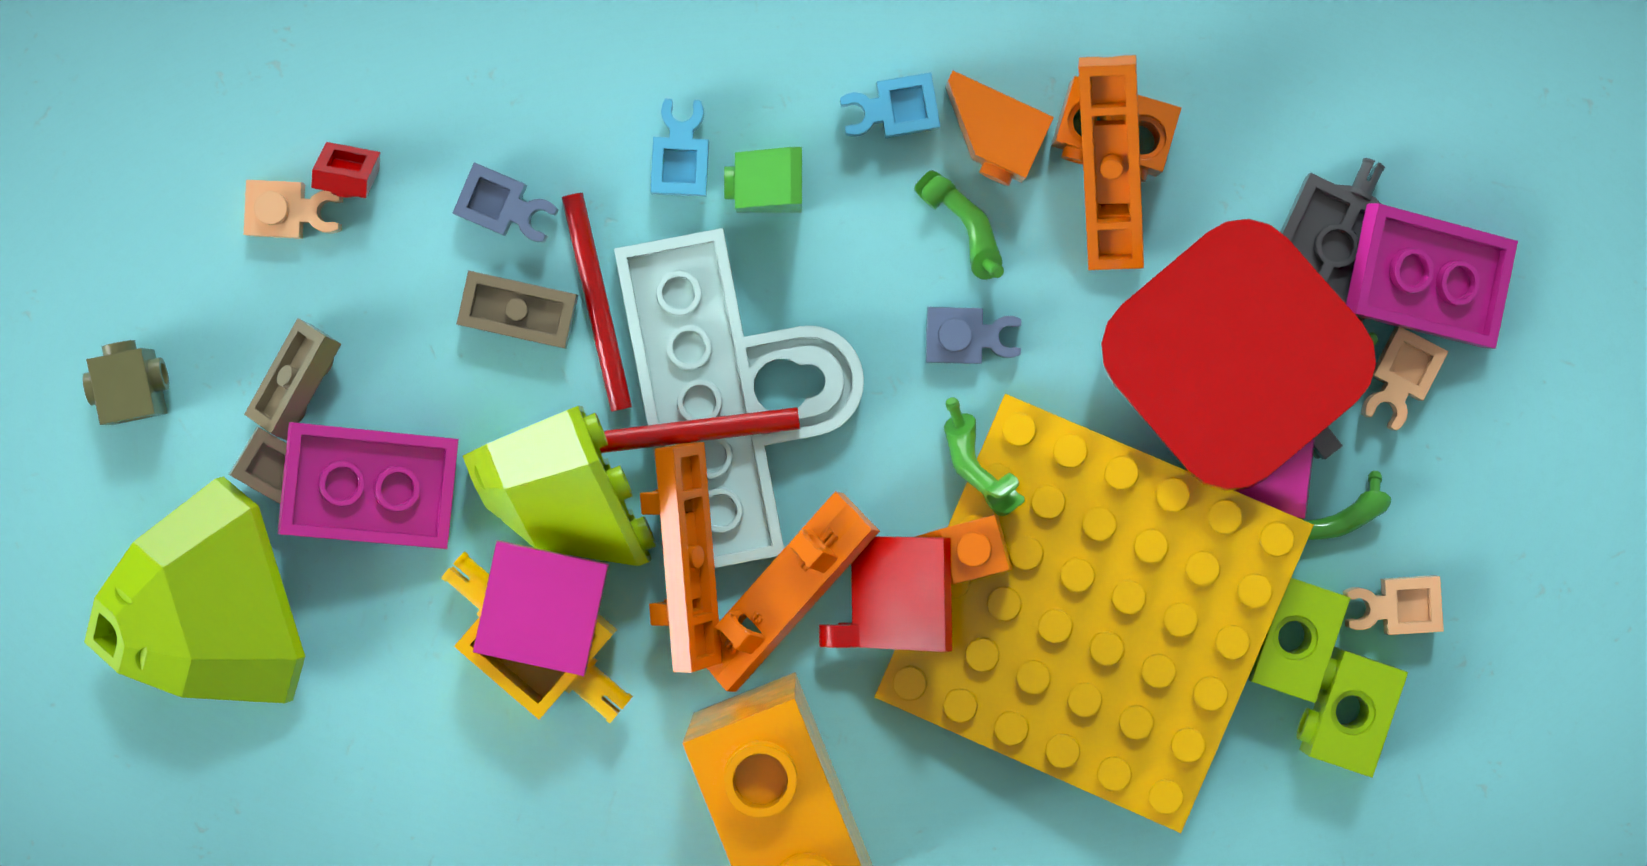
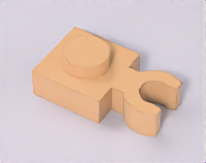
(281, 209)
(1406, 369)
(1405, 605)

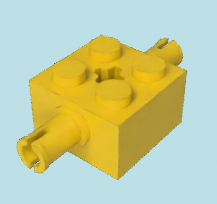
(528, 684)

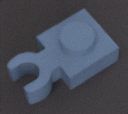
(496, 202)
(960, 335)

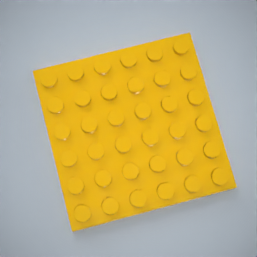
(1116, 628)

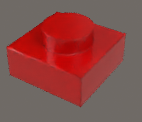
(345, 170)

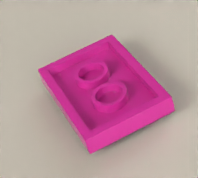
(1431, 276)
(367, 486)

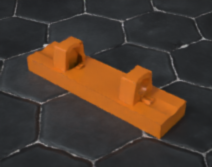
(1111, 162)
(687, 555)
(790, 587)

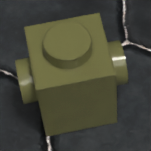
(126, 383)

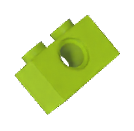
(1301, 669)
(1360, 742)

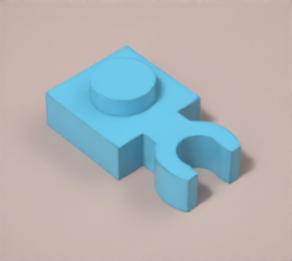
(902, 105)
(680, 160)

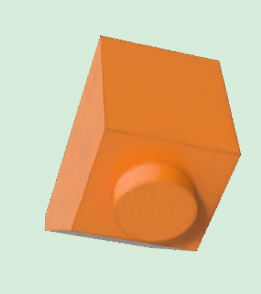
(997, 128)
(976, 549)

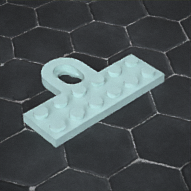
(702, 367)

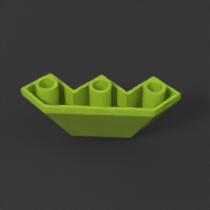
(561, 491)
(201, 605)

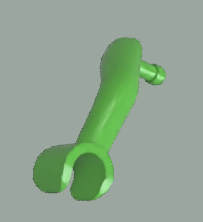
(983, 250)
(961, 440)
(1365, 509)

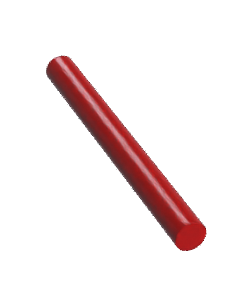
(596, 302)
(701, 430)

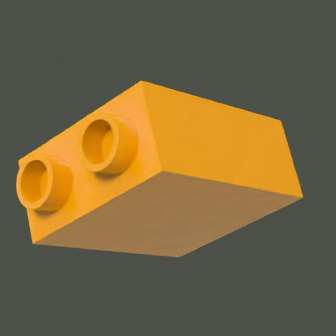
(772, 781)

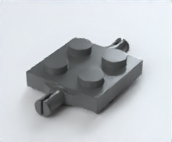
(1329, 221)

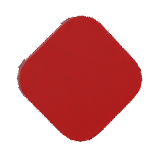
(1238, 354)

